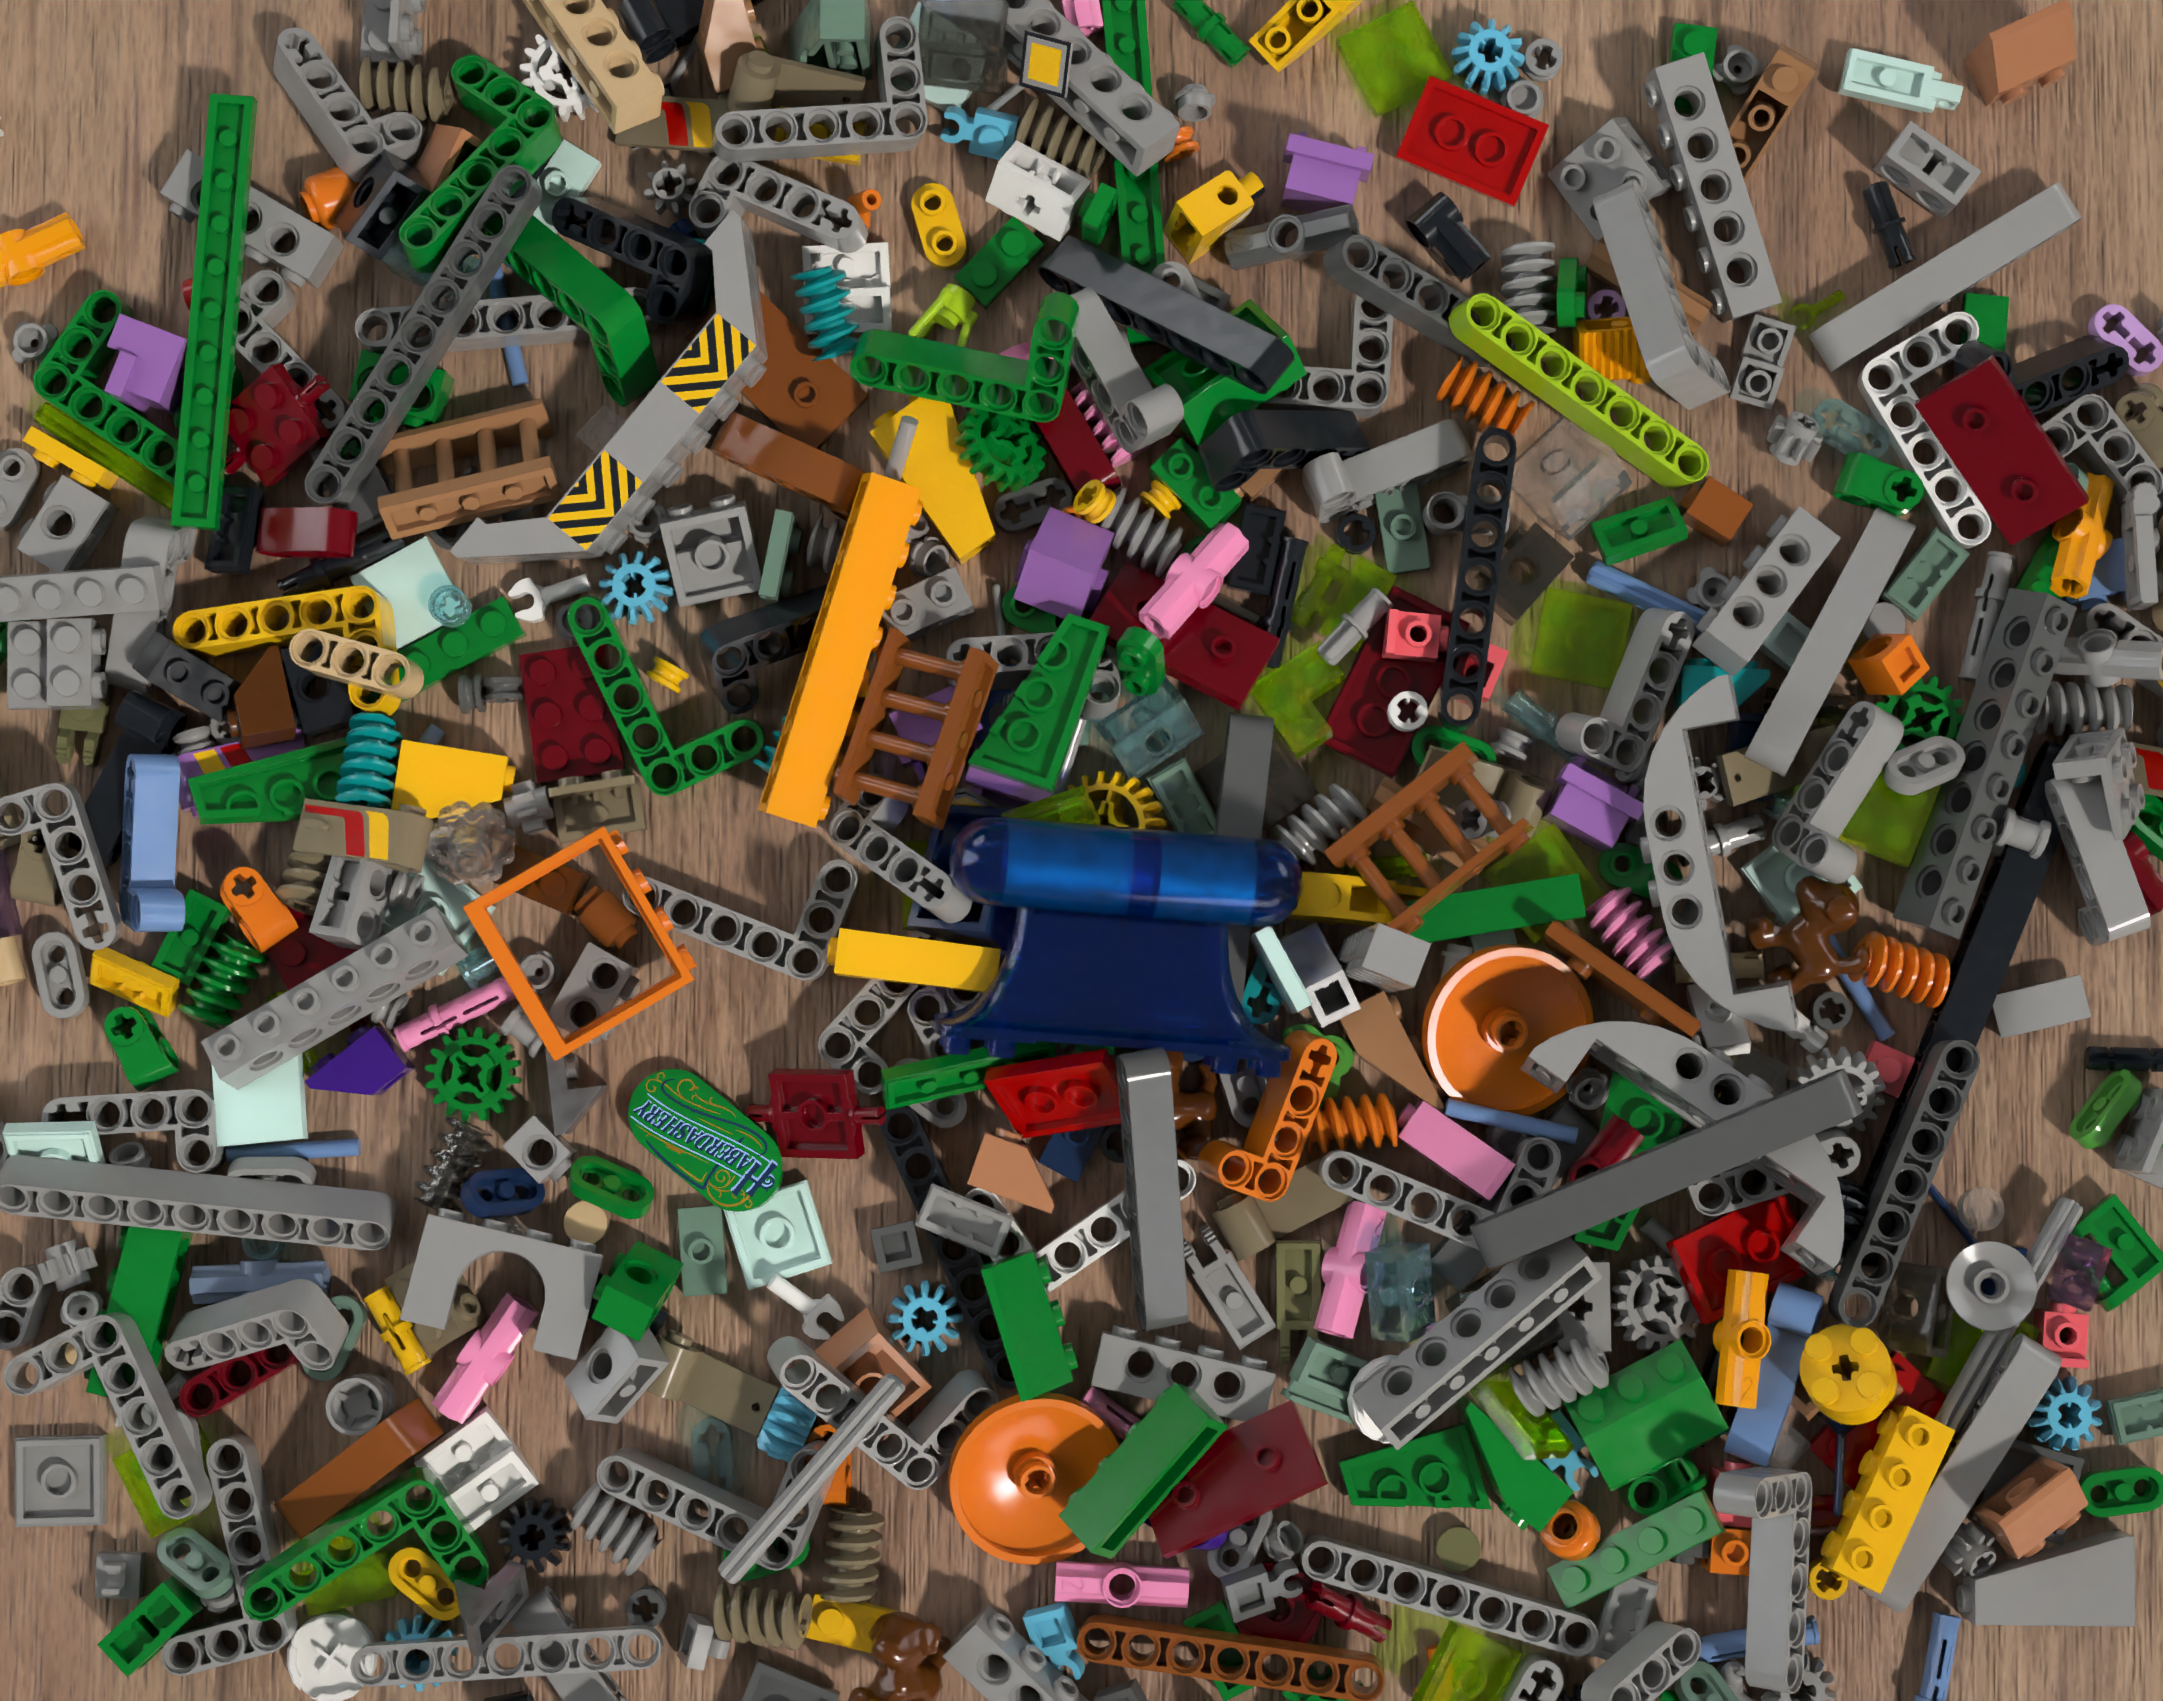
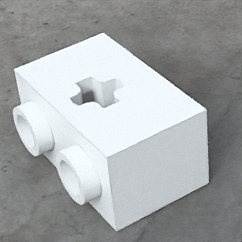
(1037, 190)

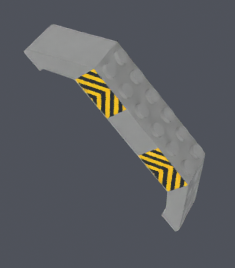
(657, 434)

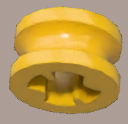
(1161, 499)
(1094, 501)
(667, 675)
(1825, 1591)

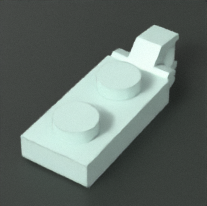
(1896, 82)

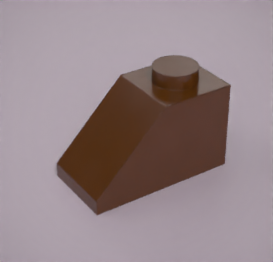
(263, 705)
(556, 889)

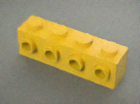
(1886, 1497)

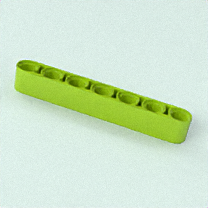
(1559, 392)

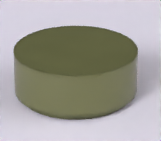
(1457, 1548)

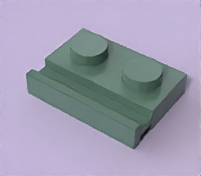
(783, 542)
(1323, 1378)

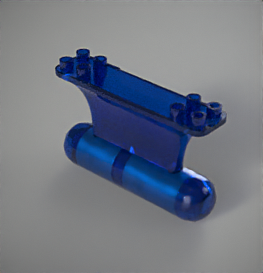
(1119, 937)

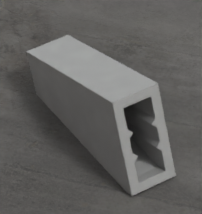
(2058, 1586)

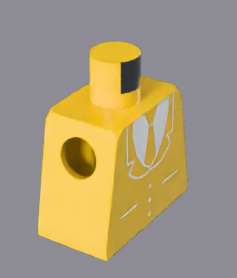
(1210, 211)

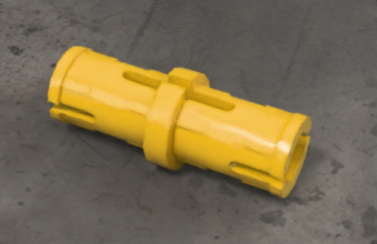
(396, 1331)

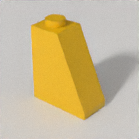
(441, 775)

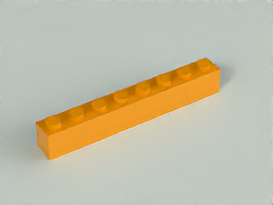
(840, 649)

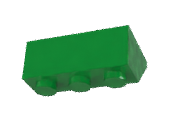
(1211, 397)
(1029, 1323)
(1647, 1415)

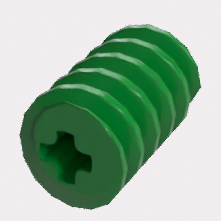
(223, 982)

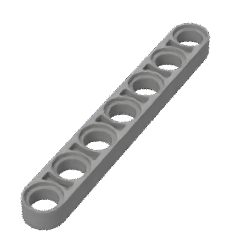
(487, 1667)

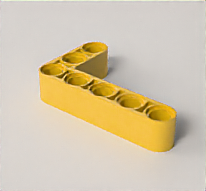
(304, 614)

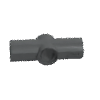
(1266, 241)

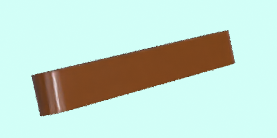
(1249, 1672)

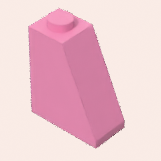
(1453, 1149)

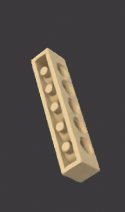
(601, 60)

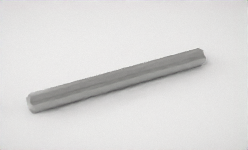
(1993, 1343)
(811, 1478)

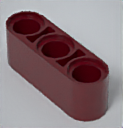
(1076, 448)
(307, 532)
(226, 1386)

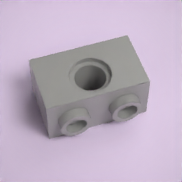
(90, 520)
(615, 1374)

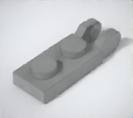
(2140, 545)
(1229, 1292)

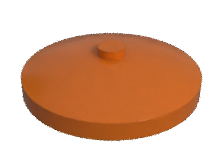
(1490, 1019)
(1020, 1469)

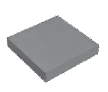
(61, 1480)

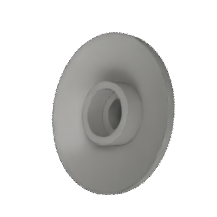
(2013, 1281)

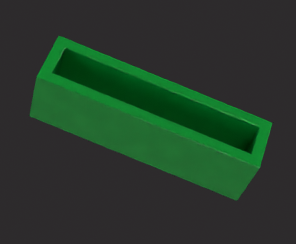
(145, 1289)
(1142, 1470)

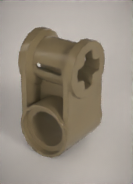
(2148, 423)
(34, 873)

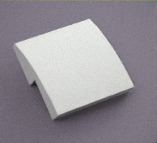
(866, 277)
(479, 1467)

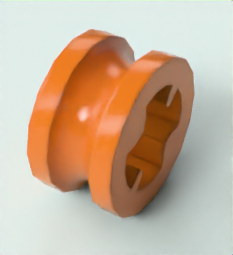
(1183, 146)

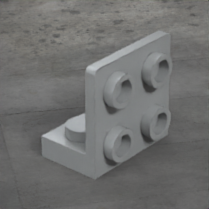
(392, 31)
(1605, 162)
(2113, 758)
(2142, 1144)

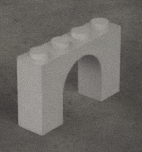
(452, 1246)

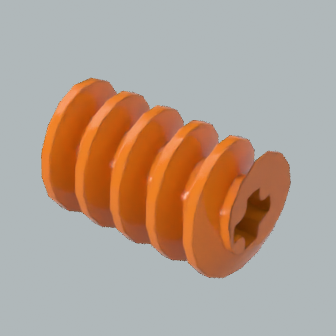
(1483, 399)
(1905, 969)
(1353, 1123)

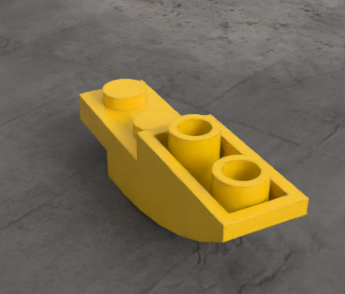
(1298, 28)
(1346, 900)

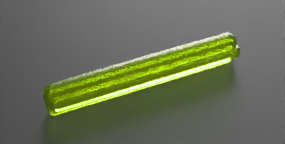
(105, 454)

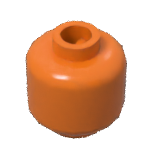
(325, 196)
(1581, 1538)

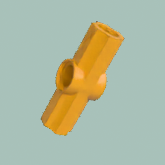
(29, 251)
(2082, 540)
(1741, 1363)

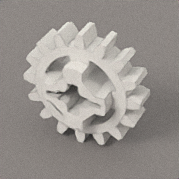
(551, 79)

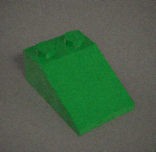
(1526, 1487)

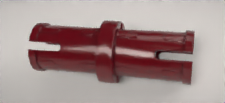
(1348, 1612)

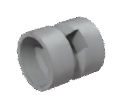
(360, 1403)

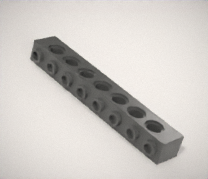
(1994, 744)

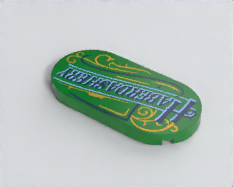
(705, 1140)

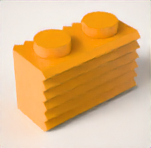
(1610, 349)

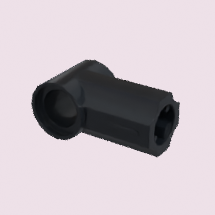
(1441, 227)

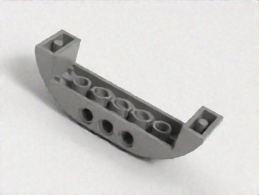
(1700, 943)
(1649, 1060)

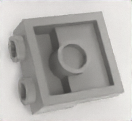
(711, 550)
(55, 664)

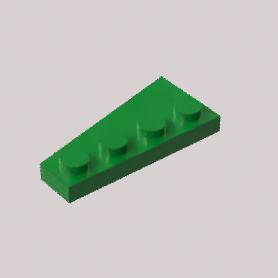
(1041, 719)
(269, 787)
(1654, 1123)

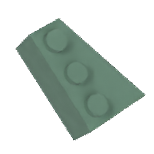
(834, 36)

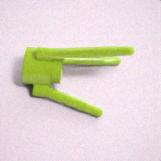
(949, 310)

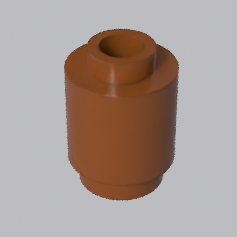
(606, 917)

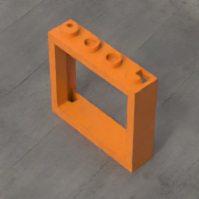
(656, 920)

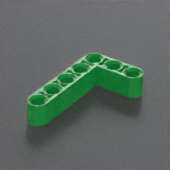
(523, 137)
(592, 302)
(980, 370)
(81, 391)
(647, 713)
(367, 1539)

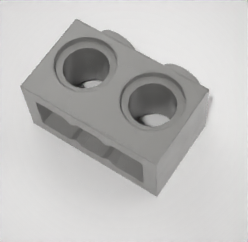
(1926, 170)
(929, 605)
(352, 902)
(583, 987)

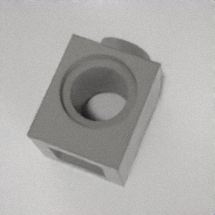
(521, 1149)

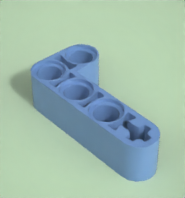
(149, 845)
(1790, 1322)

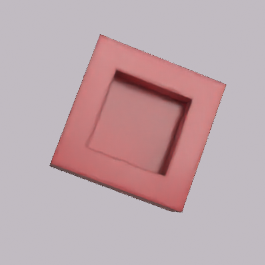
(1892, 1066)

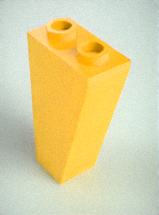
(934, 465)
(912, 960)

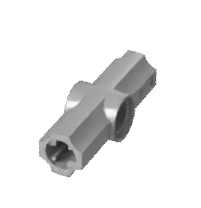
(2107, 660)

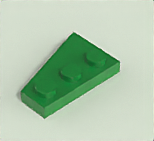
(1426, 1471)

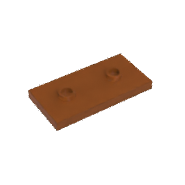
(795, 393)
(1590, 962)

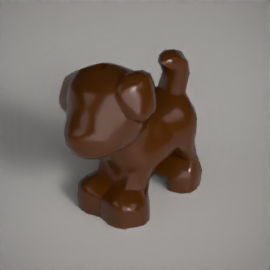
(1823, 911)
(1192, 1108)
(910, 1658)

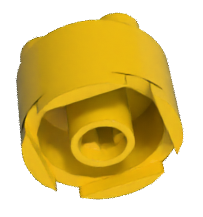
(1871, 1383)

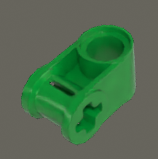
(1872, 483)
(144, 1051)
(1668, 1484)

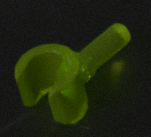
(1816, 308)

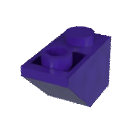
(365, 1067)

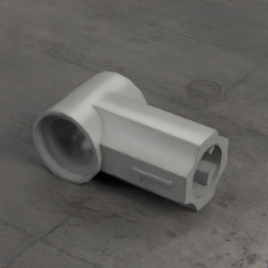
(1457, 505)

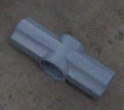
(226, 1281)

